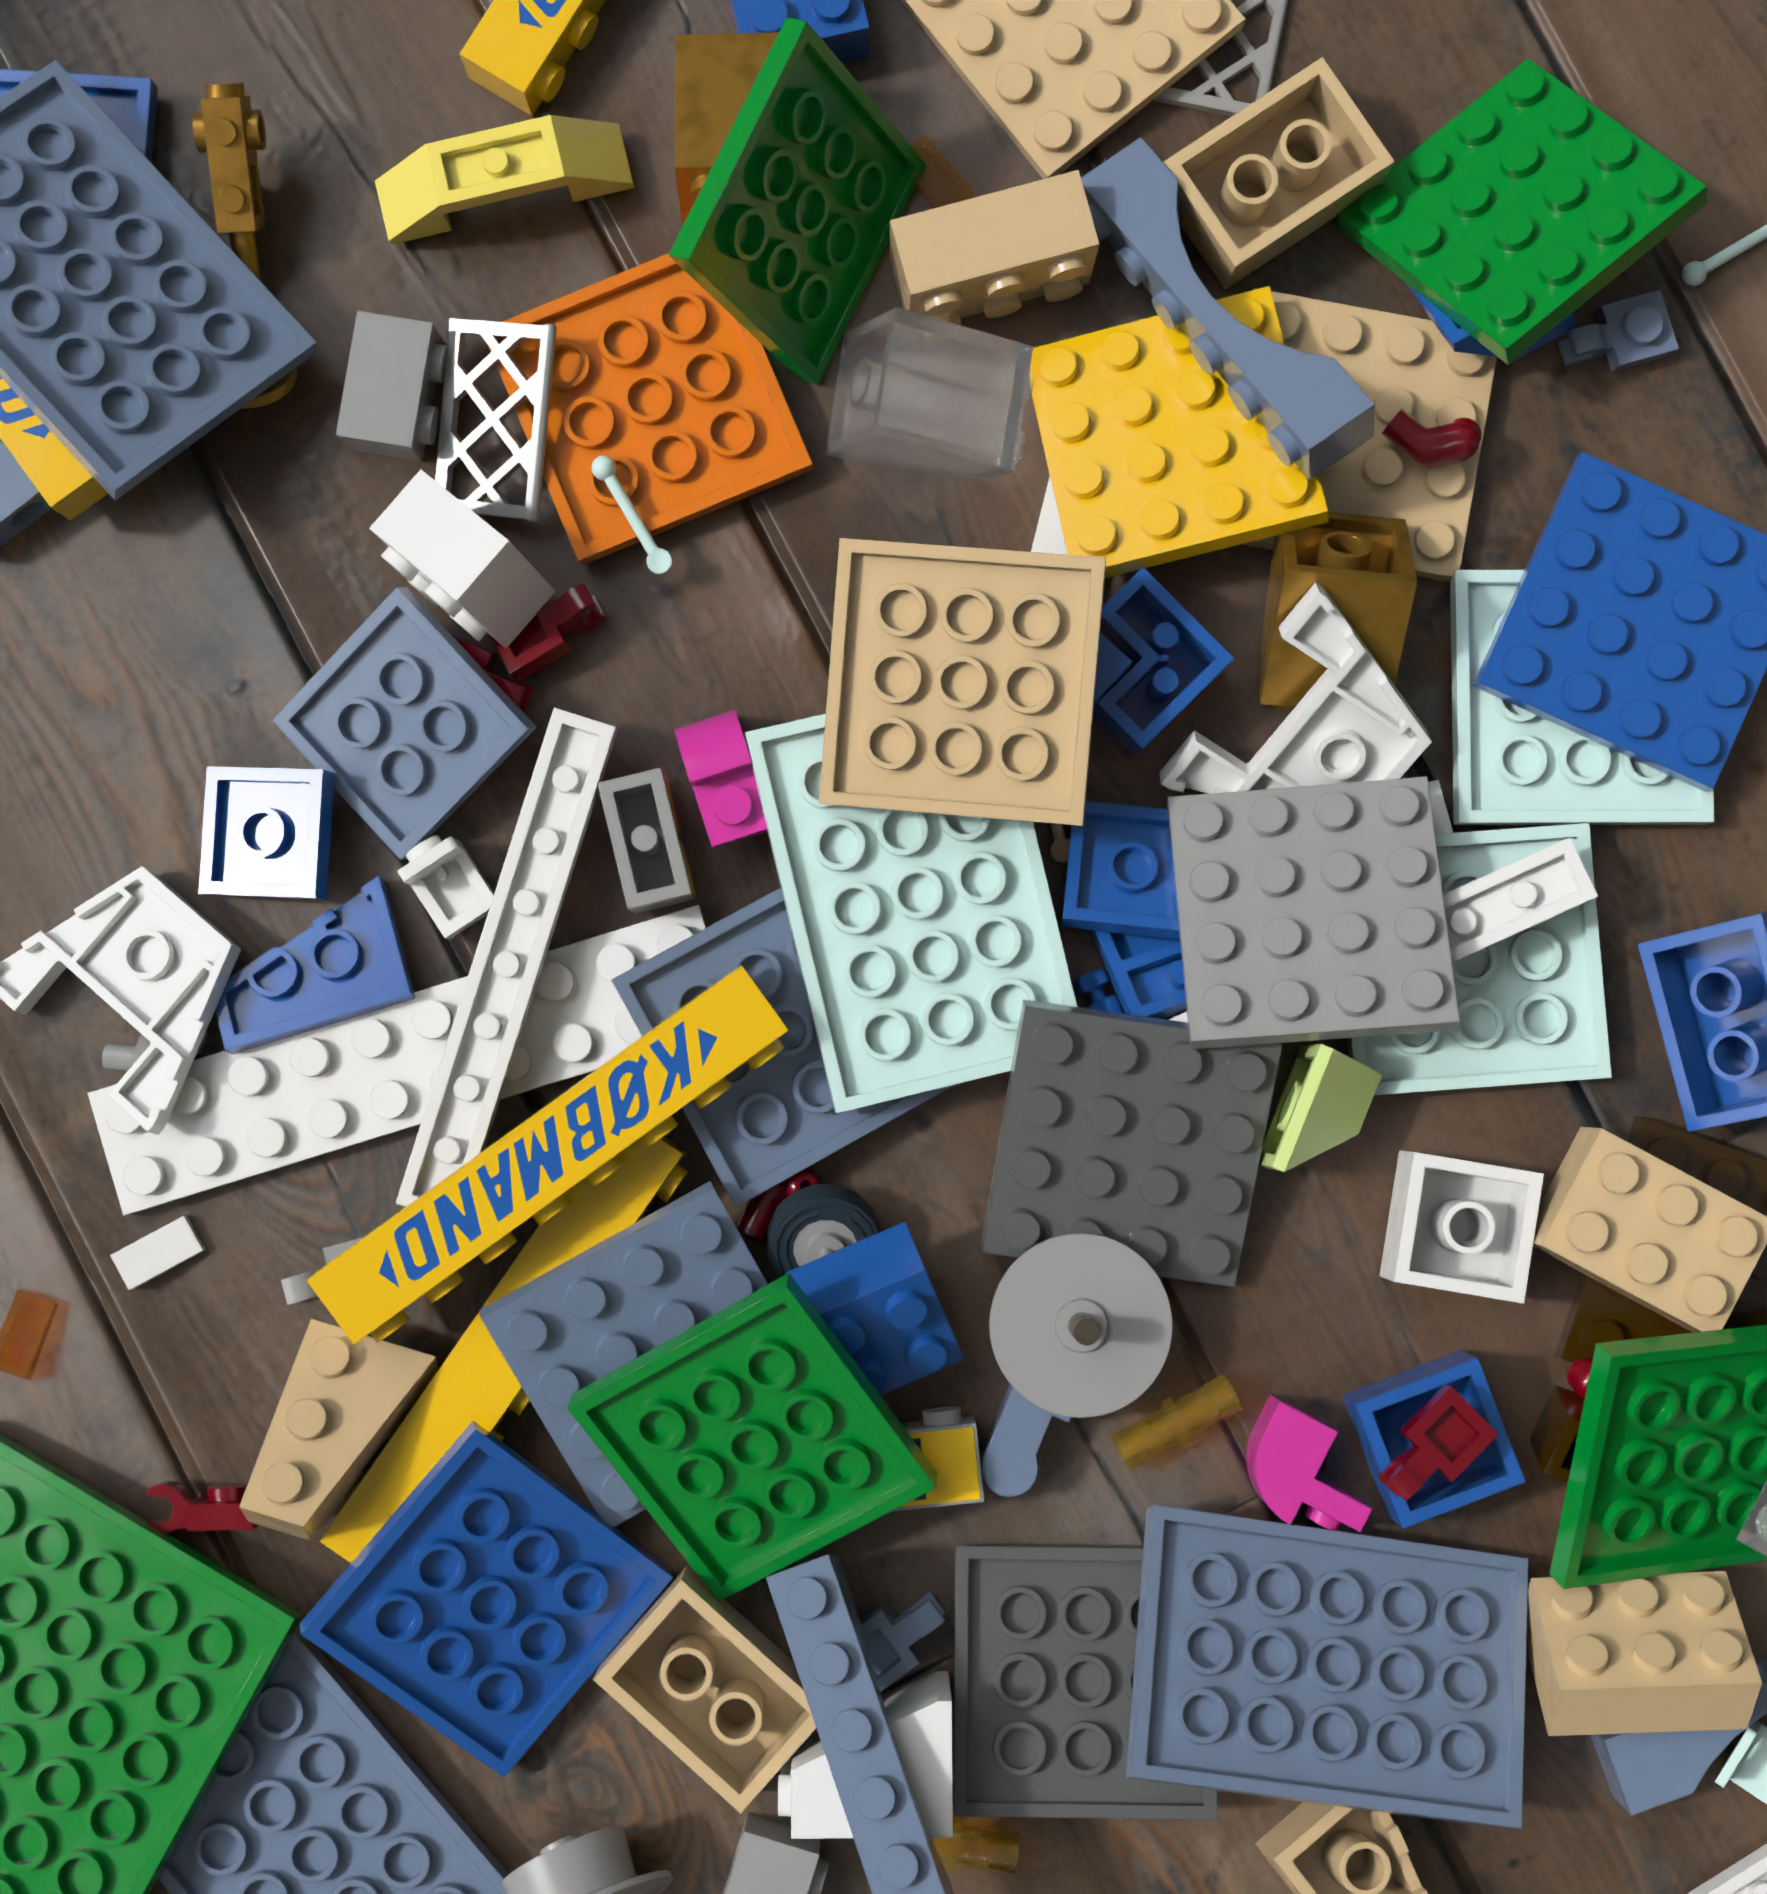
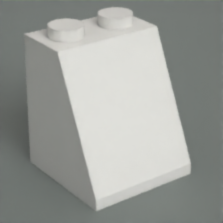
(923, 1732)

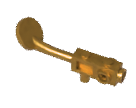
(230, 137)

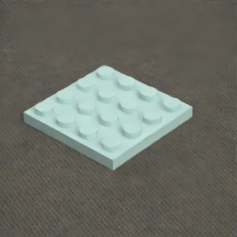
(1526, 768)
(1524, 1004)

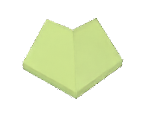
(1317, 1107)

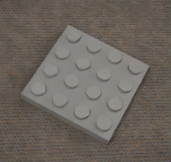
(1311, 913)

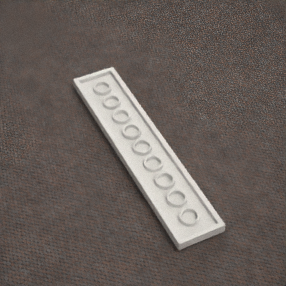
(369, 1073)

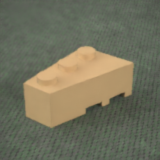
(330, 1425)

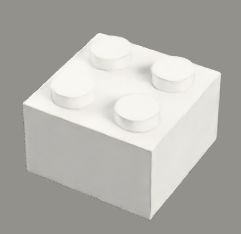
(460, 561)
(1461, 1226)

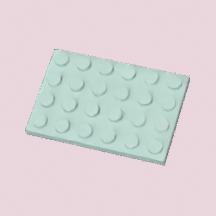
(905, 928)

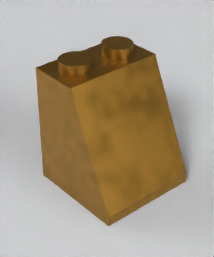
(710, 89)
(1366, 572)

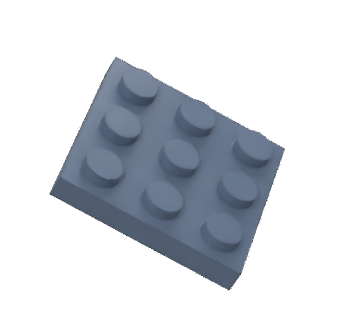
(404, 722)

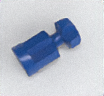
(1092, 985)

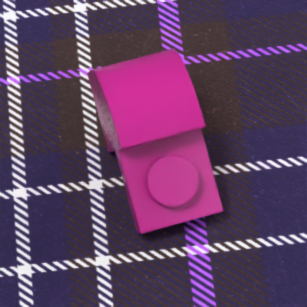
(722, 778)
(1283, 1466)

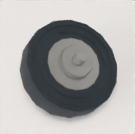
(816, 1224)

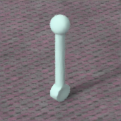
(1695, 272)
(658, 559)

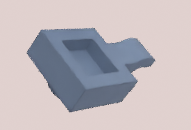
(1625, 332)
(891, 1640)

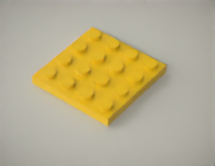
(1154, 451)

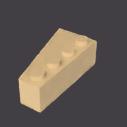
(1340, 1852)

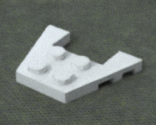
(1340, 732)
(151, 964)

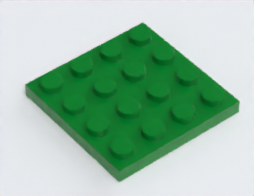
(798, 203)
(1521, 210)
(753, 1438)
(1665, 1458)

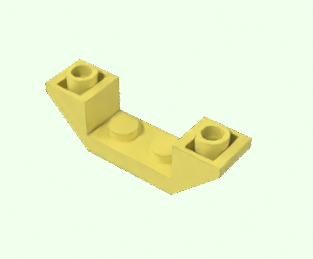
(499, 167)

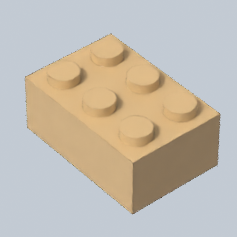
(1276, 172)
(995, 250)
(1649, 1231)
(1641, 1655)
(710, 1689)

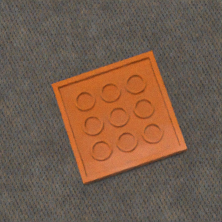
(665, 391)

